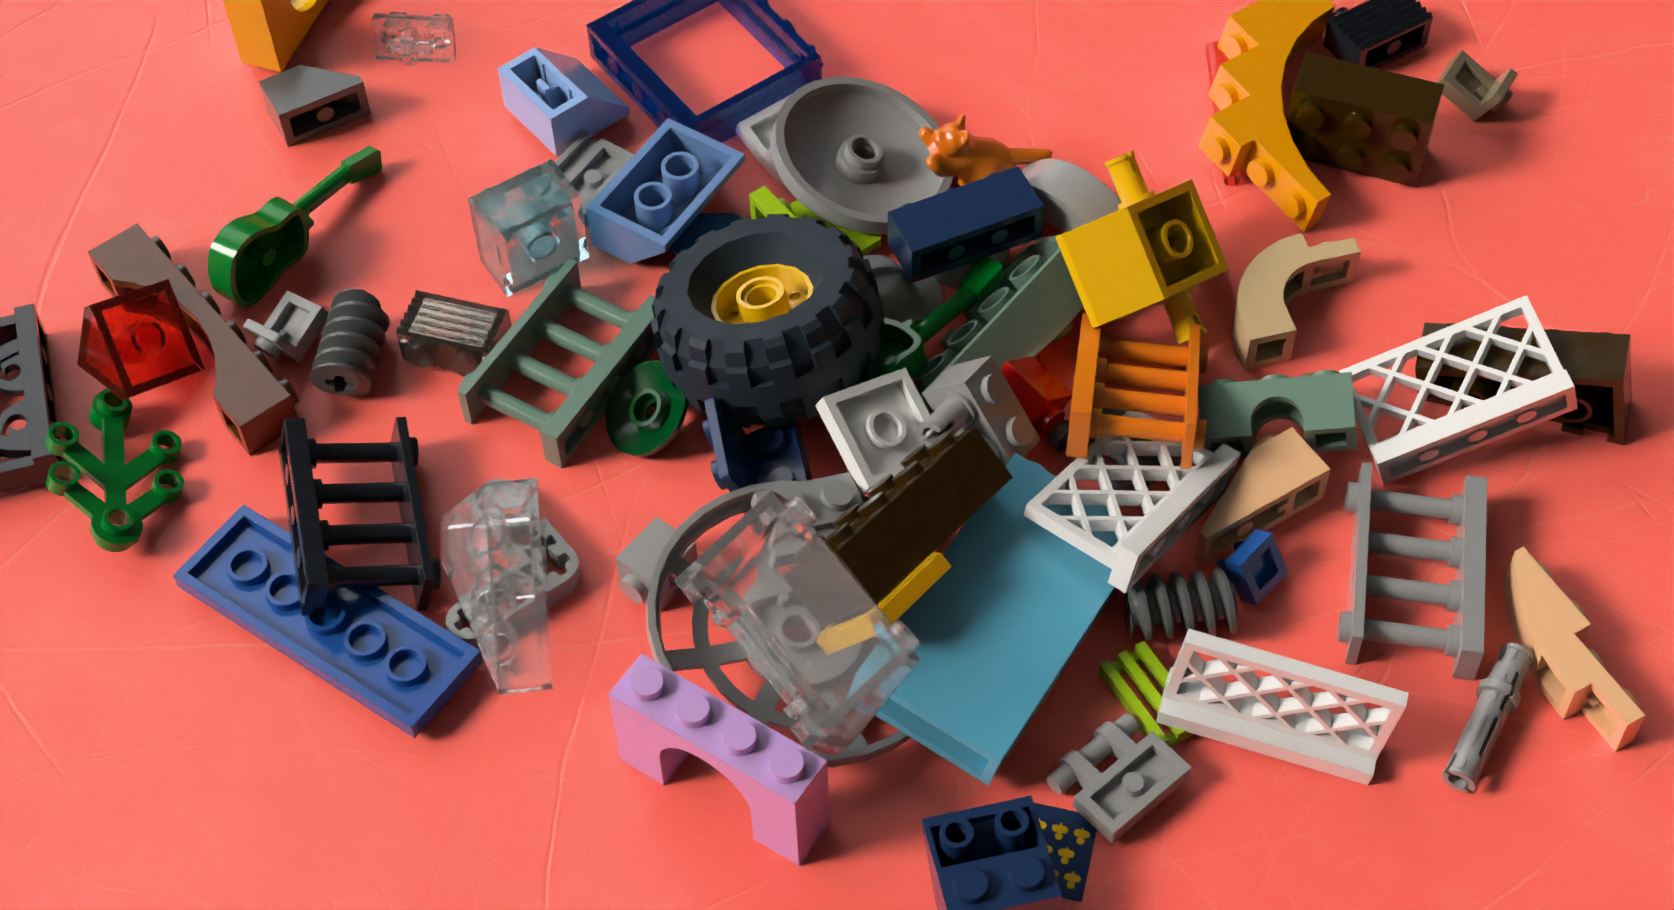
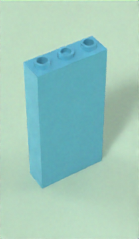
(997, 628)

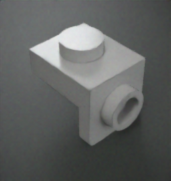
(289, 328)

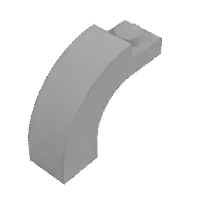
(1069, 193)

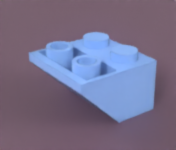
(557, 98)

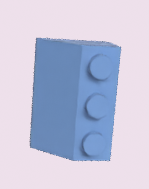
(660, 192)

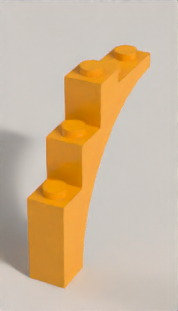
(1251, 122)

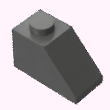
(312, 101)

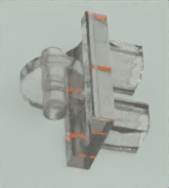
(414, 38)

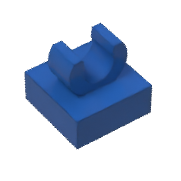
(1254, 566)

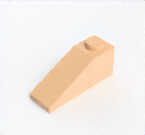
(1270, 486)

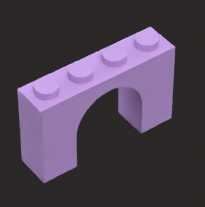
(667, 717)

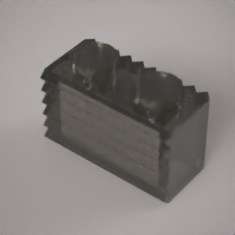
(450, 332)

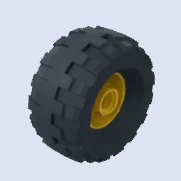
(768, 318)

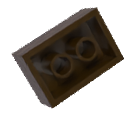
(1363, 118)

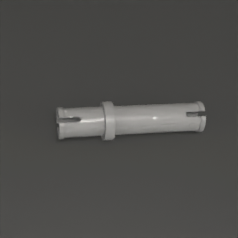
(1496, 699)

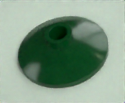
(645, 410)

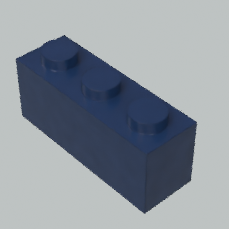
(965, 224)

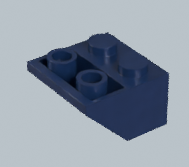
(991, 859)

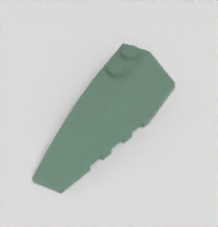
(1016, 317)

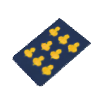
(1070, 847)

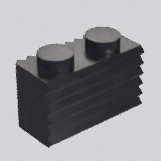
(1377, 31)

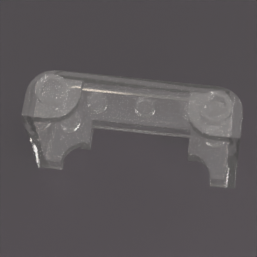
(803, 621)

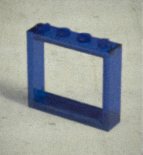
(617, 31)

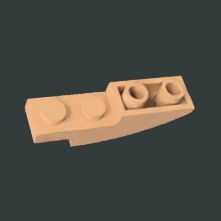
(1563, 667)

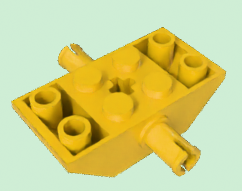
(1143, 251)

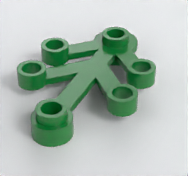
(111, 417)

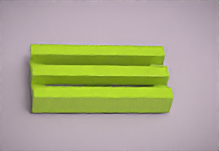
(1158, 674)

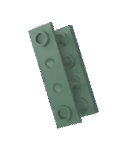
(589, 395)

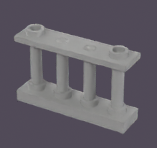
(1464, 552)

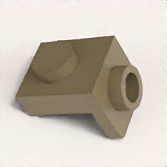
(1474, 88)

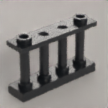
(314, 536)

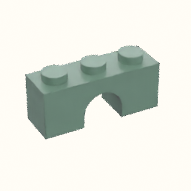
(1317, 403)

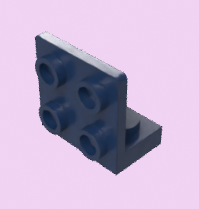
(755, 456)

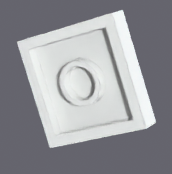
(875, 425)

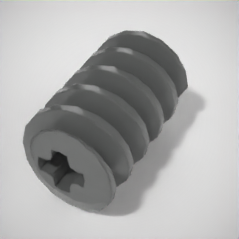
(350, 344)
(1181, 603)

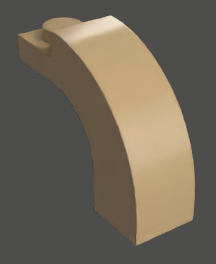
(1279, 273)

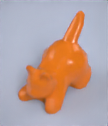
(970, 156)

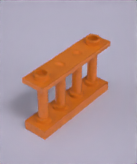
(1091, 395)

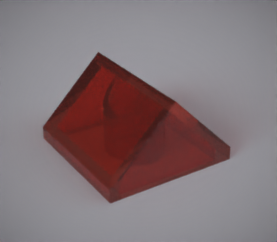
(137, 341)

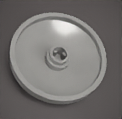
(853, 151)

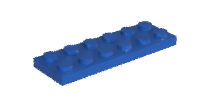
(360, 644)

